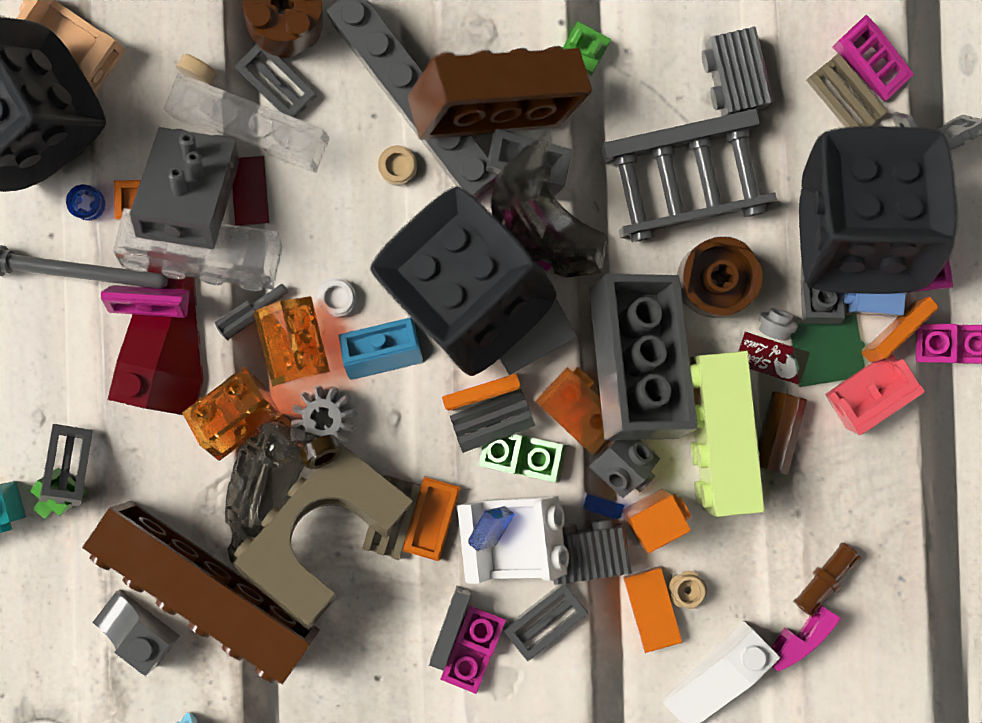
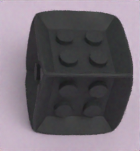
(44, 105)
(877, 209)
(464, 280)

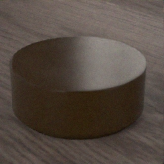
(320, 451)

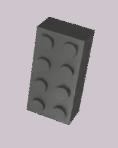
(642, 357)

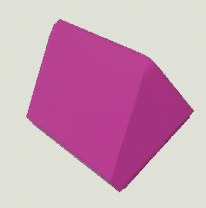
(145, 301)

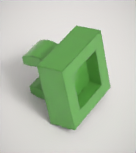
(591, 44)
(44, 509)

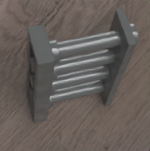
(699, 138)

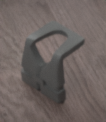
(956, 130)

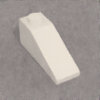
(721, 675)

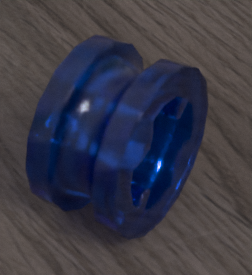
(74, 199)

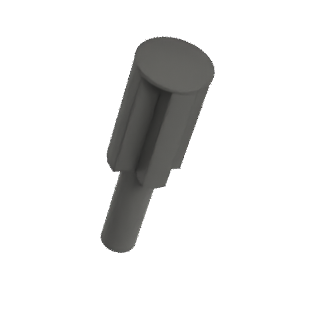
(243, 315)

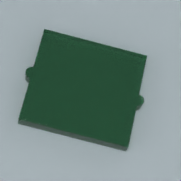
(827, 351)

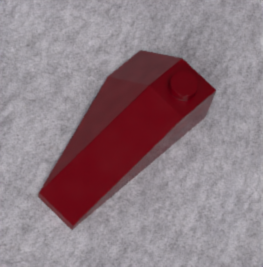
(160, 359)

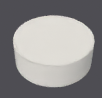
(336, 297)

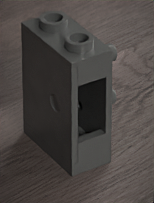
(185, 188)

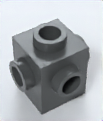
(625, 465)

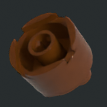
(284, 33)
(735, 263)

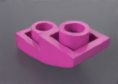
(949, 343)
(472, 649)

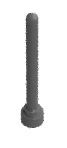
(11, 262)

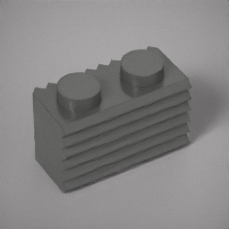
(737, 72)
(595, 551)

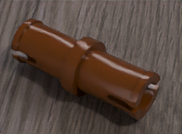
(827, 579)

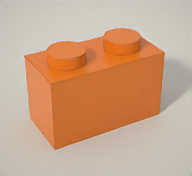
(658, 519)

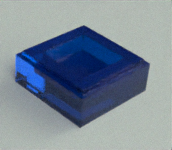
(602, 505)
(490, 528)

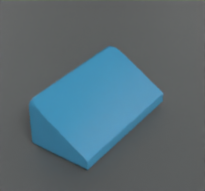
(380, 348)

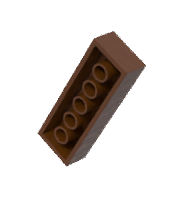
(199, 589)

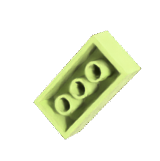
(725, 436)

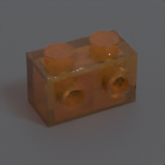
(291, 340)
(575, 407)
(231, 413)

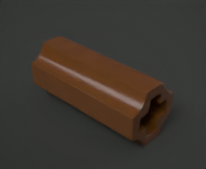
(780, 432)

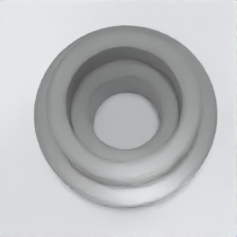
(777, 324)

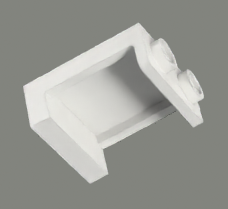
(528, 547)

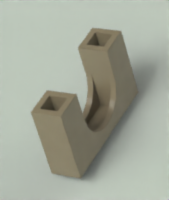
(269, 557)

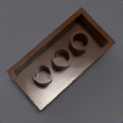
(498, 91)

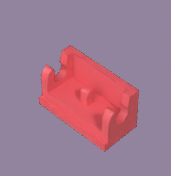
(874, 394)

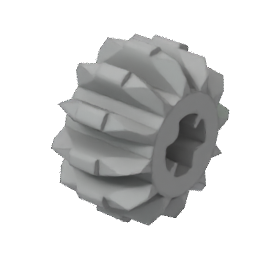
(336, 412)

